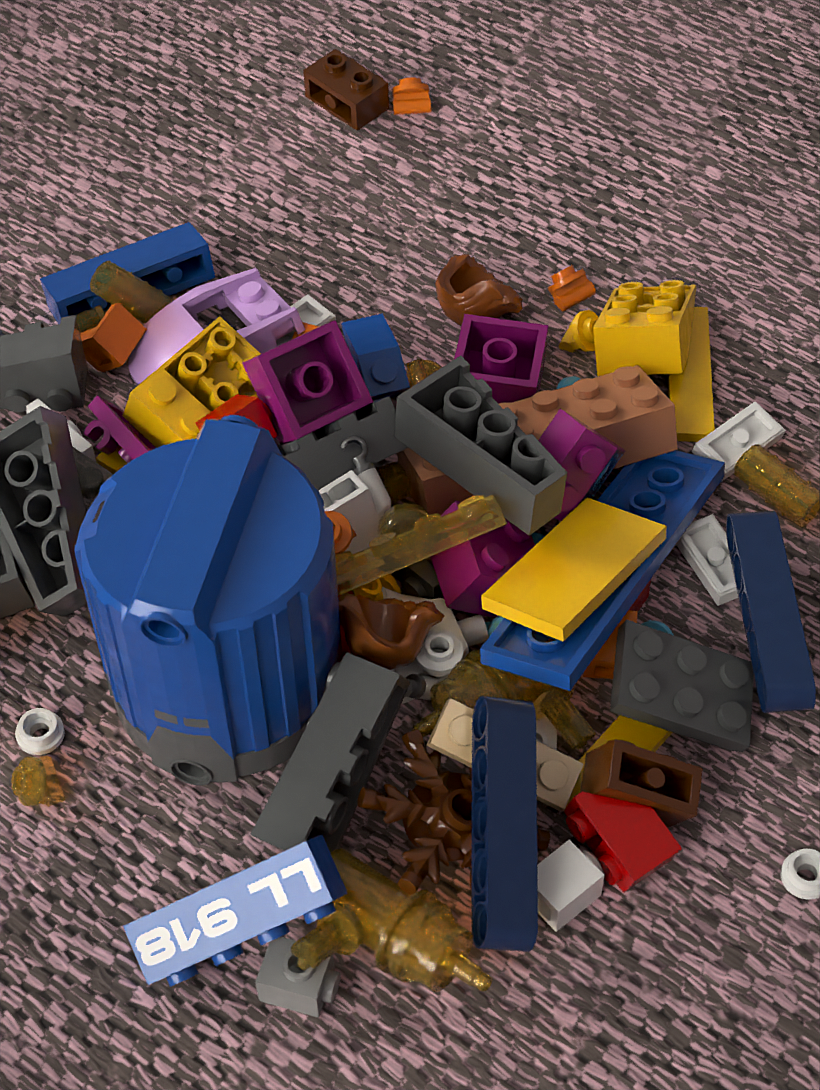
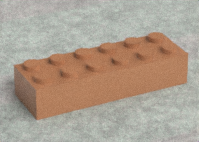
(617, 405)

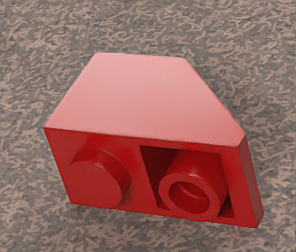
(623, 837)

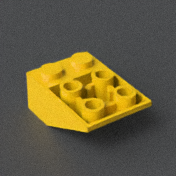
(645, 328)
(191, 385)

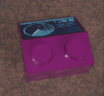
(584, 456)

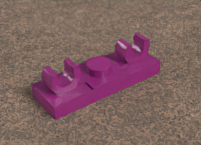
(116, 431)

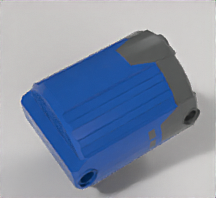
(213, 600)

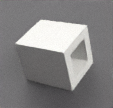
(567, 884)

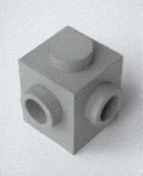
(289, 986)

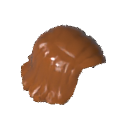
(469, 289)
(386, 629)

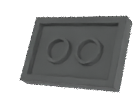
(682, 687)

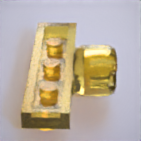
(412, 535)

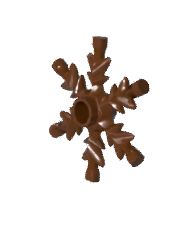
(446, 815)

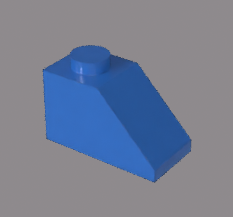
(376, 356)

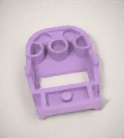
(176, 324)

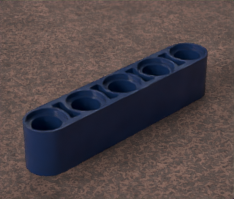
(770, 612)
(504, 825)

